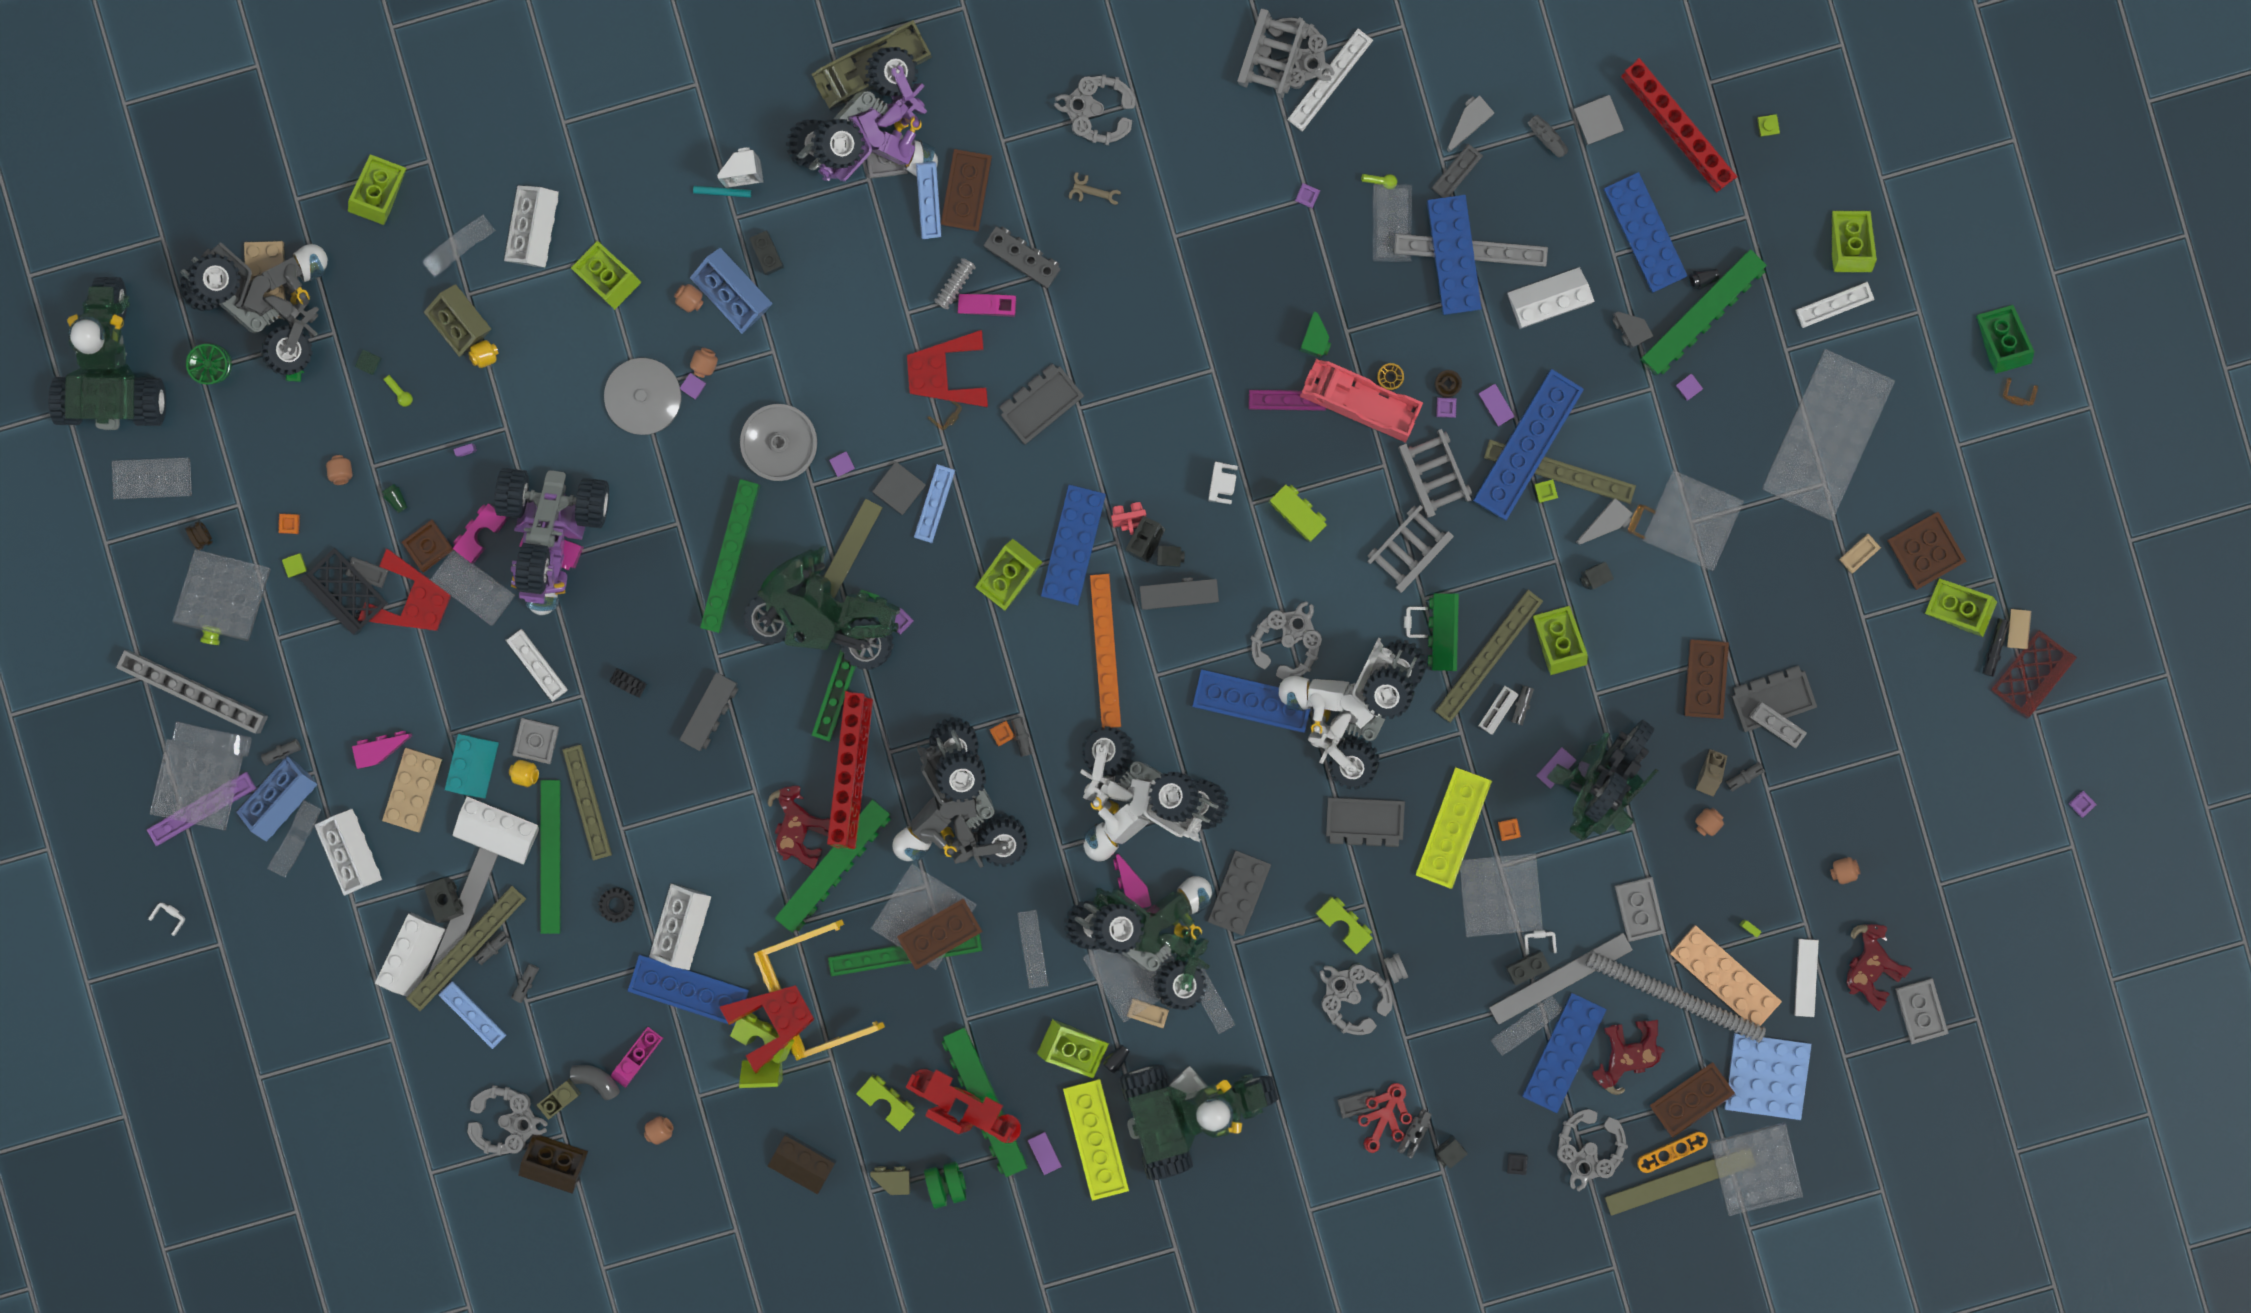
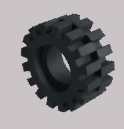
(628, 682)
(616, 893)

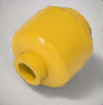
(483, 354)
(524, 773)

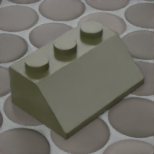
(457, 320)

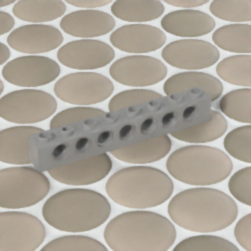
(192, 691)

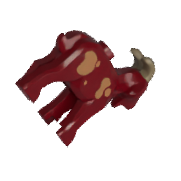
(795, 827)
(1871, 964)
(1629, 1056)

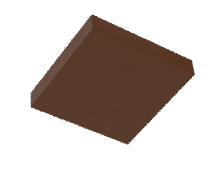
(427, 545)

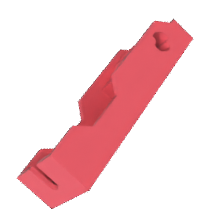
(1362, 401)

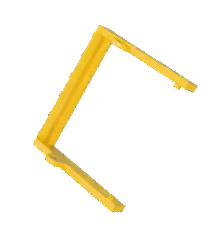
(772, 984)

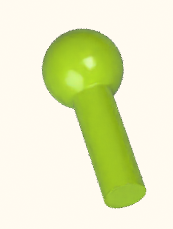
(1389, 179)
(404, 398)

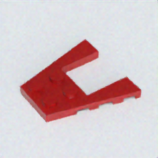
(929, 372)
(425, 602)
(787, 1013)

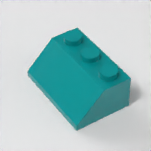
(471, 766)

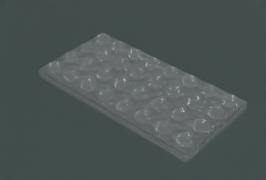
(1828, 434)

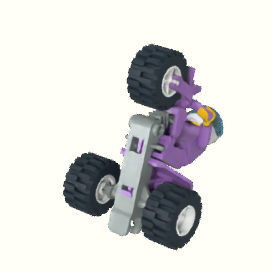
(849, 138)
(544, 525)

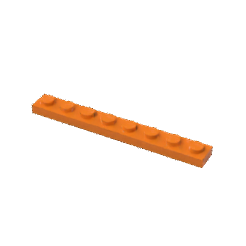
(1105, 650)

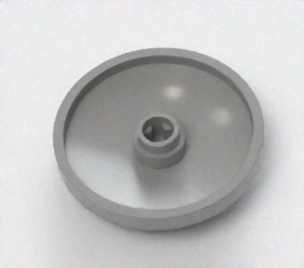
(642, 396)
(778, 442)

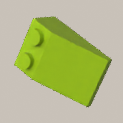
(376, 189)
(1853, 241)
(606, 275)
(1008, 574)
(1961, 607)
(1560, 640)
(1072, 1049)
(768, 1076)

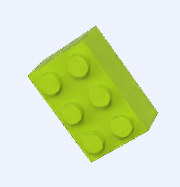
(1298, 512)

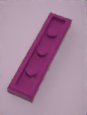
(1280, 401)

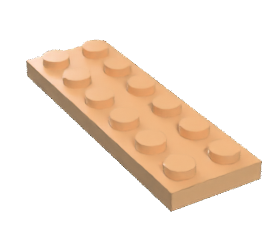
(1725, 976)

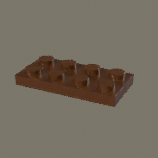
(966, 190)
(1706, 679)
(939, 934)
(1692, 1100)

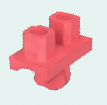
(1128, 520)

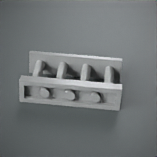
(1259, 39)
(1416, 470)
(1415, 566)

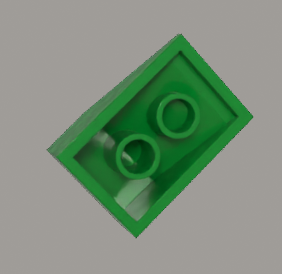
(2005, 339)

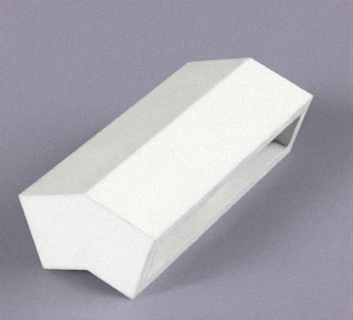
(1500, 712)

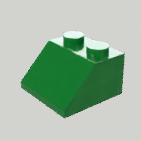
(1316, 338)

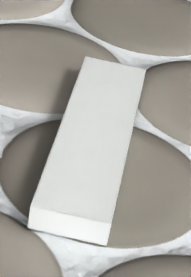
(1834, 305)
(537, 665)
(1806, 977)

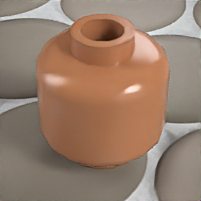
(688, 298)
(703, 362)
(339, 470)
(1709, 822)
(1845, 870)
(658, 1130)

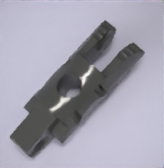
(1548, 136)
(1418, 1126)

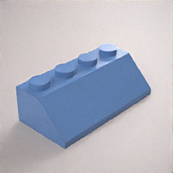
(730, 290)
(276, 798)

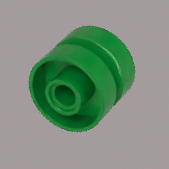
(209, 364)
(940, 1186)

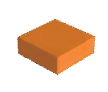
(289, 523)
(1002, 733)
(1509, 829)

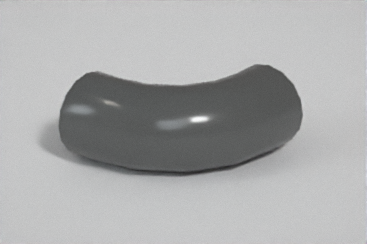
(595, 1077)

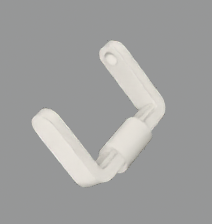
(1408, 622)
(172, 911)
(1539, 934)

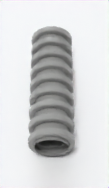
(954, 283)

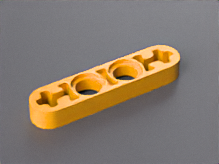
(1671, 1149)

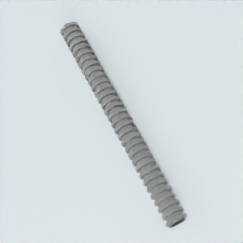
(1674, 996)

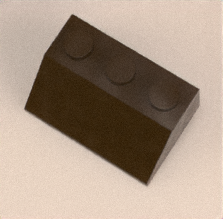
(553, 1163)
(802, 1163)

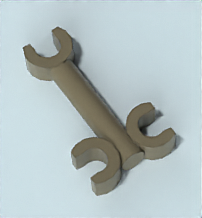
(1080, 187)

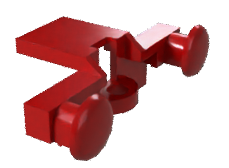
(983, 1115)

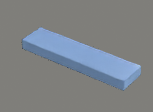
(928, 200)
(934, 503)
(472, 1014)

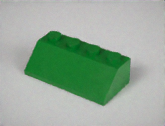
(1444, 632)

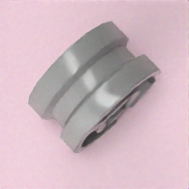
(1395, 968)

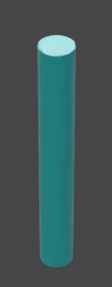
(721, 191)

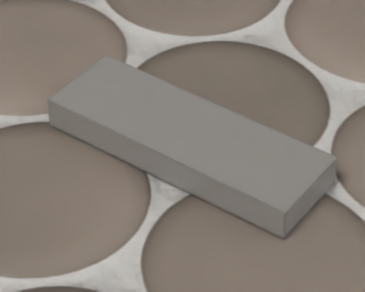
(1778, 724)

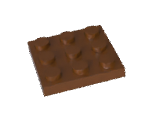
(1926, 550)

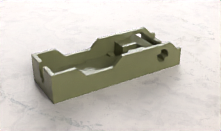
(849, 77)

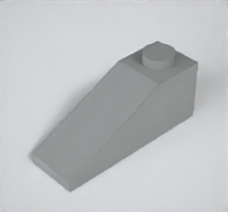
(1472, 118)
(1610, 519)

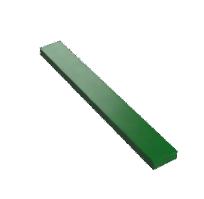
(550, 856)
(888, 957)

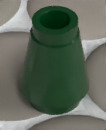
(394, 498)

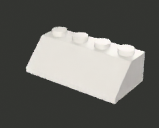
(741, 169)
(531, 226)
(1550, 298)
(495, 830)
(348, 852)
(680, 927)
(410, 955)

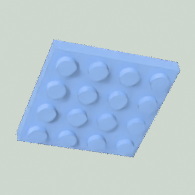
(1768, 1076)

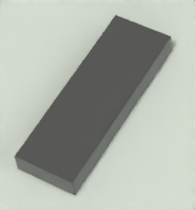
(1457, 171)

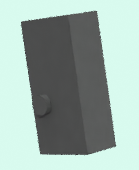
(1179, 594)

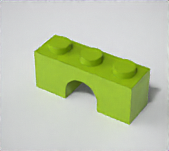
(1333, 911)
(749, 1027)
(900, 1112)

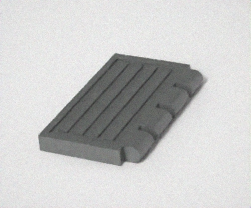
(1042, 404)
(1783, 694)
(1365, 819)

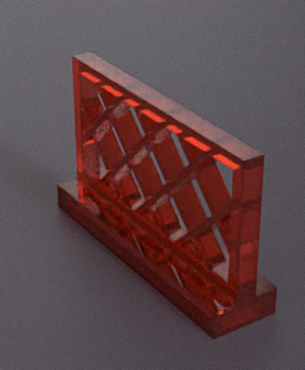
(2044, 687)

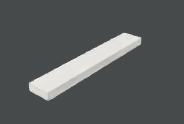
(1323, 89)

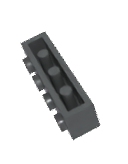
(1021, 257)
(709, 711)

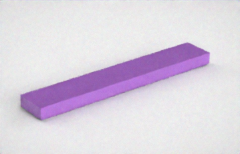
(169, 827)

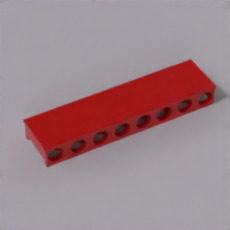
(1678, 125)
(850, 771)

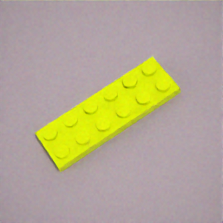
(1453, 828)
(1096, 1139)

